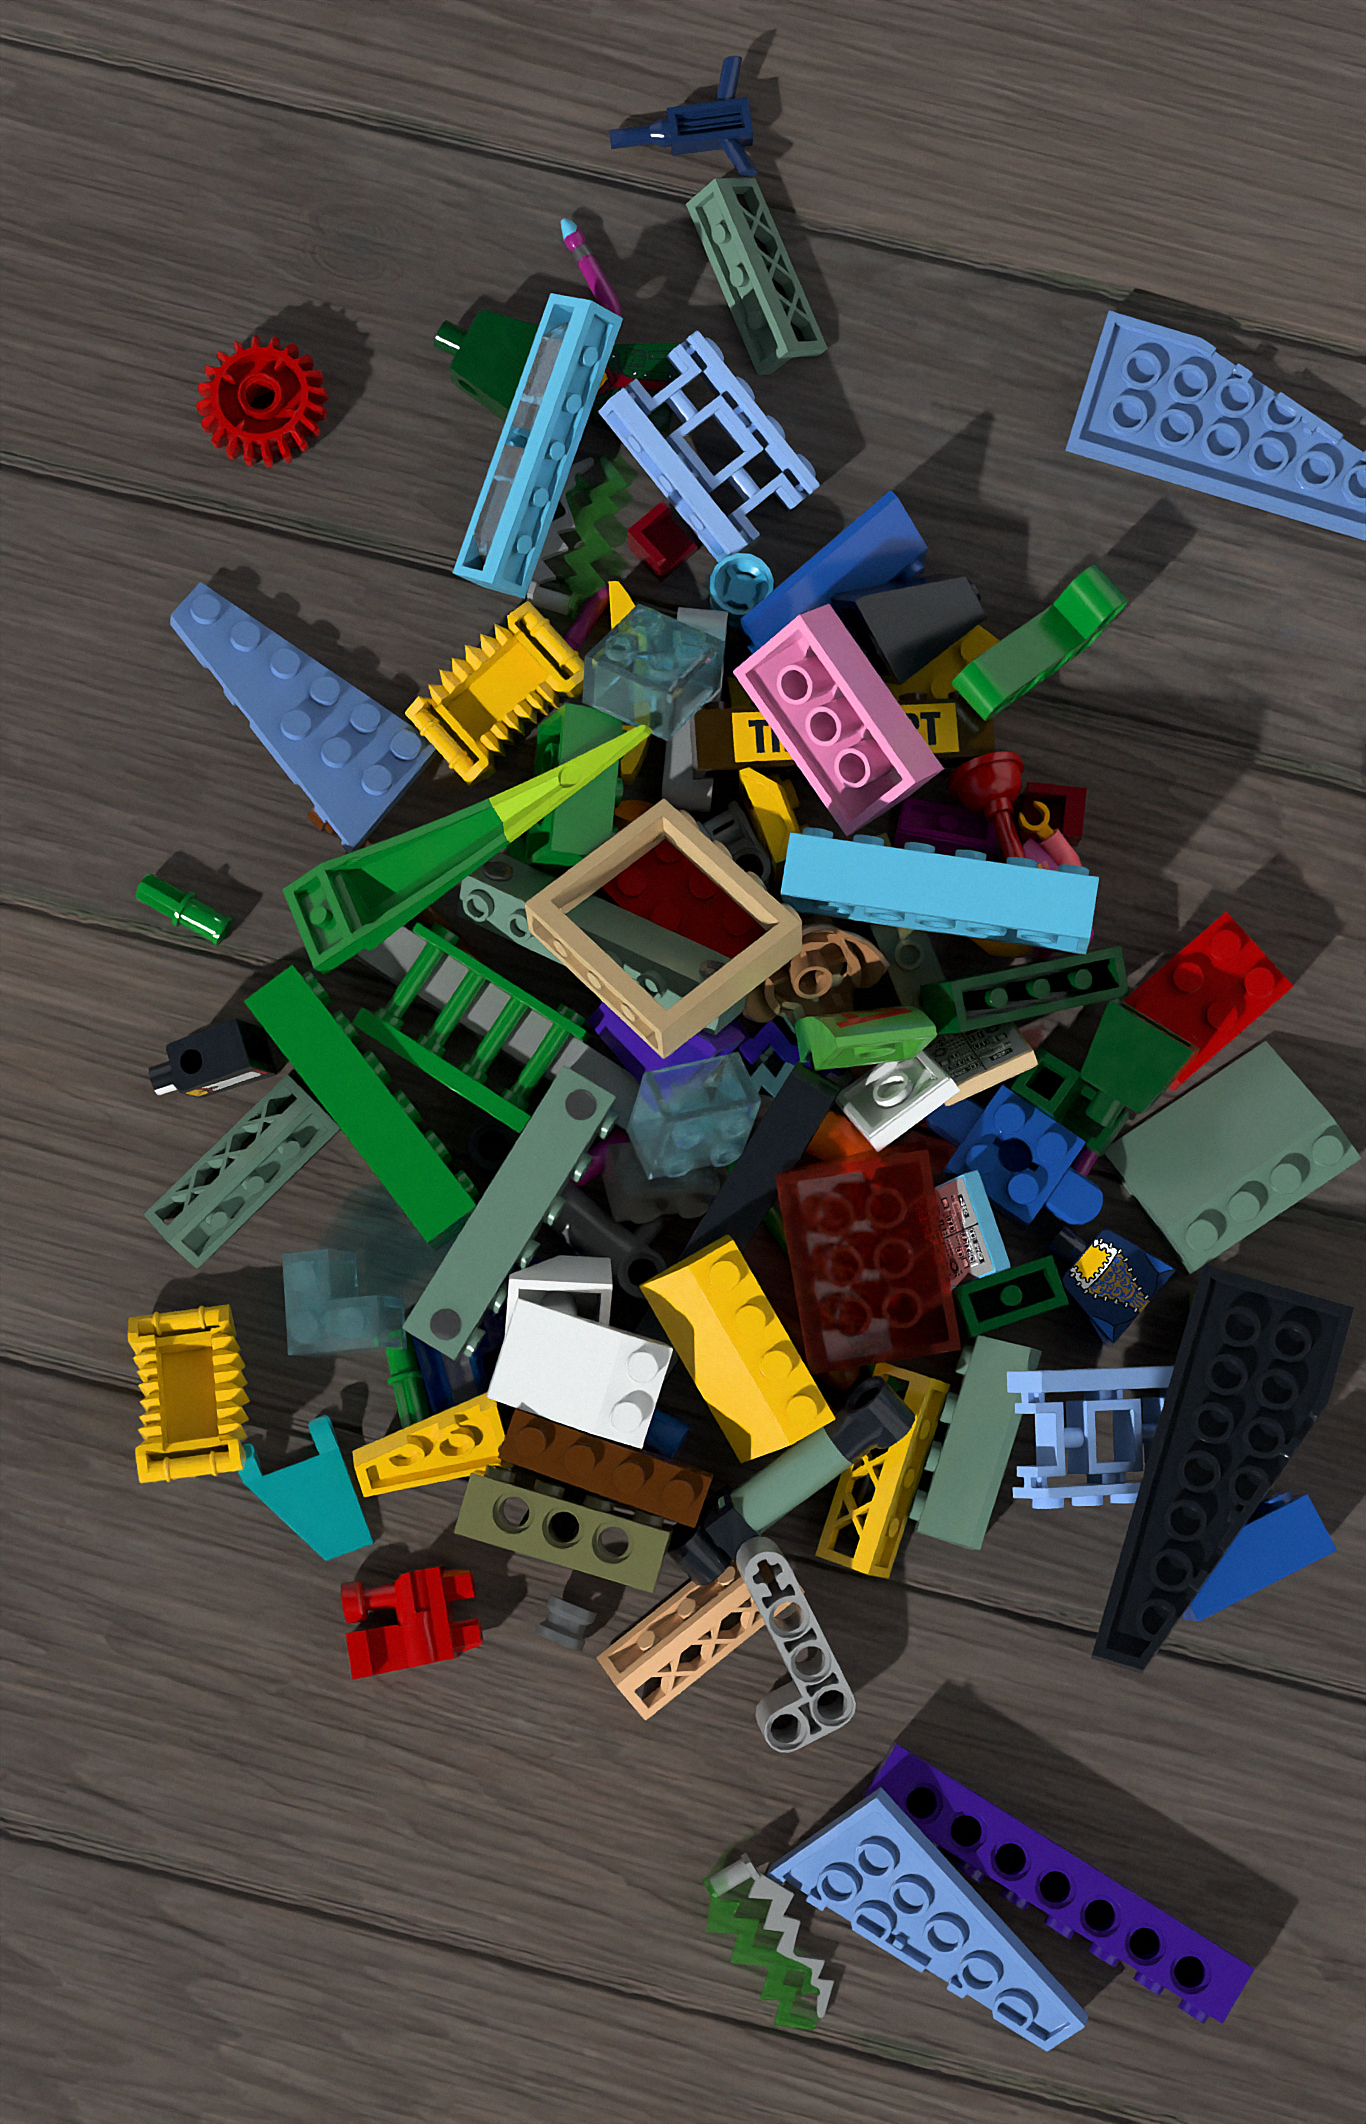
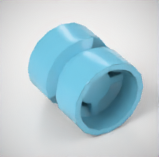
(738, 586)

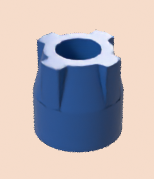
(666, 1433)

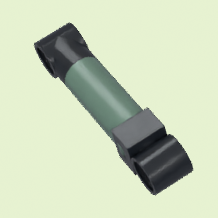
(868, 1419)

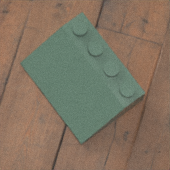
(1229, 1156)

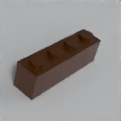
(607, 1467)

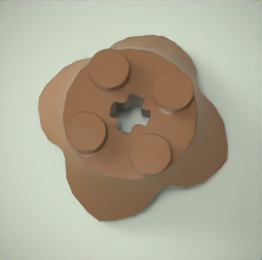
(819, 977)

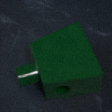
(488, 357)
(1132, 1062)

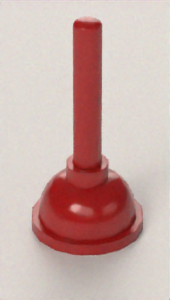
(989, 788)

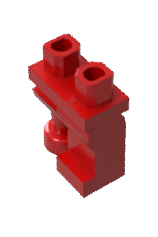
(423, 1618)

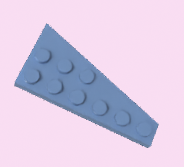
(318, 727)
(920, 1909)

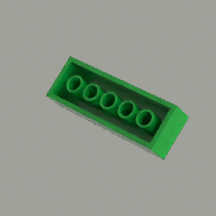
(361, 1105)

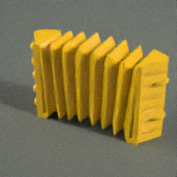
(497, 692)
(190, 1393)

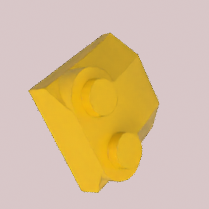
(771, 814)

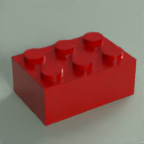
(682, 899)
(1211, 990)

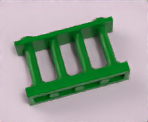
(428, 1050)

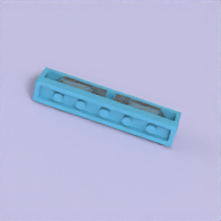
(538, 444)

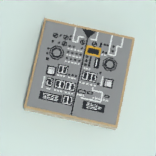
(981, 1057)

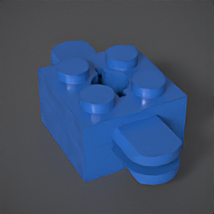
(1019, 1157)

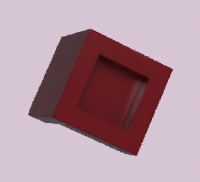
(660, 542)
(1065, 808)

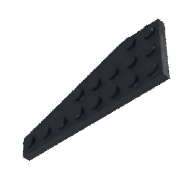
(1234, 1414)

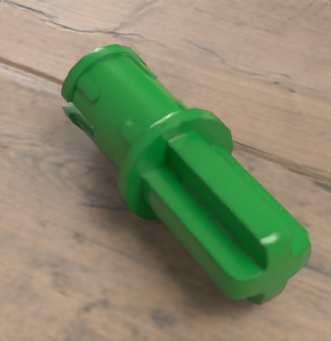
(183, 909)
(407, 1384)

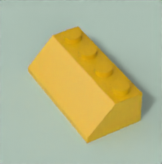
(737, 1351)

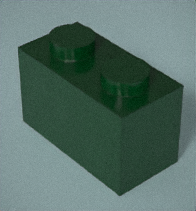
(1009, 1297)

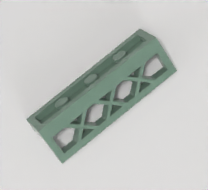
(748, 272)
(245, 1175)

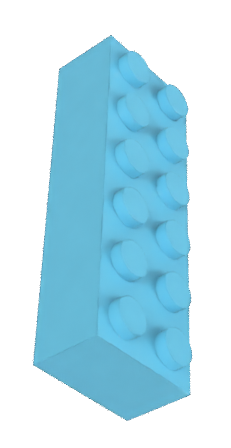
(940, 891)

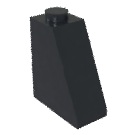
(909, 621)

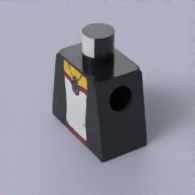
(214, 1060)

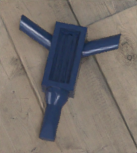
(701, 126)

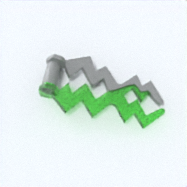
(587, 580)
(778, 1960)

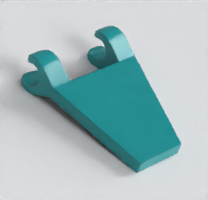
(313, 1495)

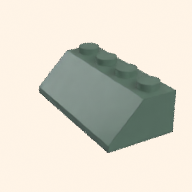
(975, 1445)

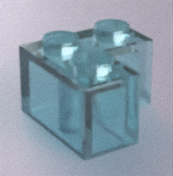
(328, 1315)

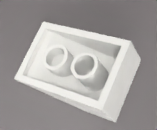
(580, 1372)

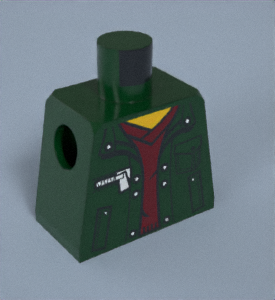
(650, 367)

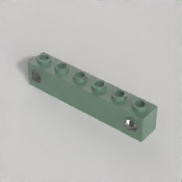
(652, 955)
(511, 1214)

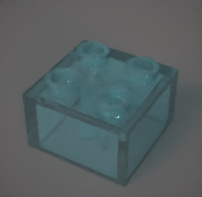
(653, 671)
(693, 1115)

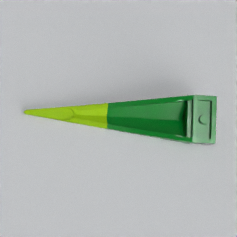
(380, 888)

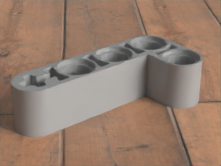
(678, 780)
(791, 1636)

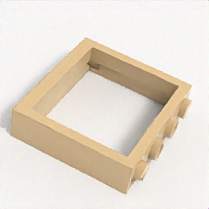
(659, 1027)

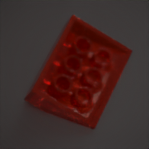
(868, 1258)

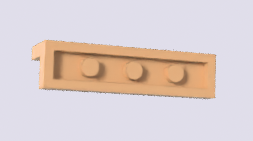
(682, 1621)

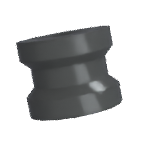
(565, 1623)

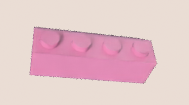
(837, 719)

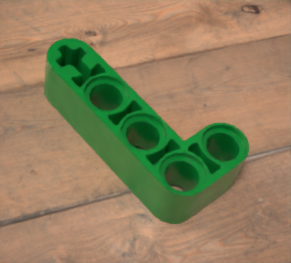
(1041, 644)

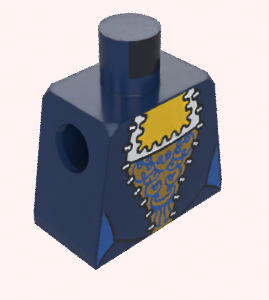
(1108, 1279)

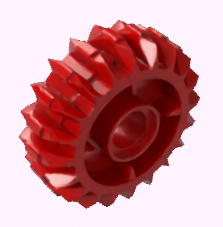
(256, 373)

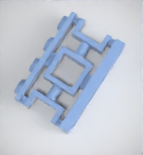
(680, 470)
(1101, 1393)

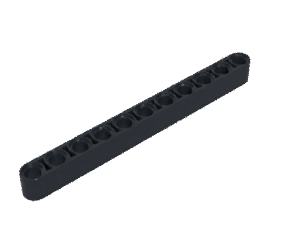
(742, 1201)

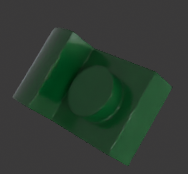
(1064, 1097)

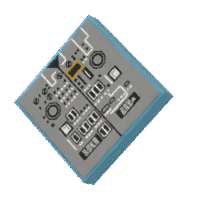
(969, 1230)

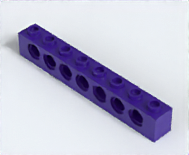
(1220, 1973)

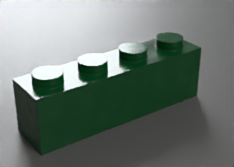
(1025, 990)

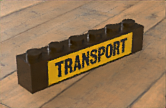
(740, 738)

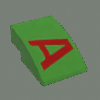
(863, 1037)

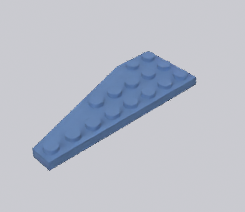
(1199, 421)

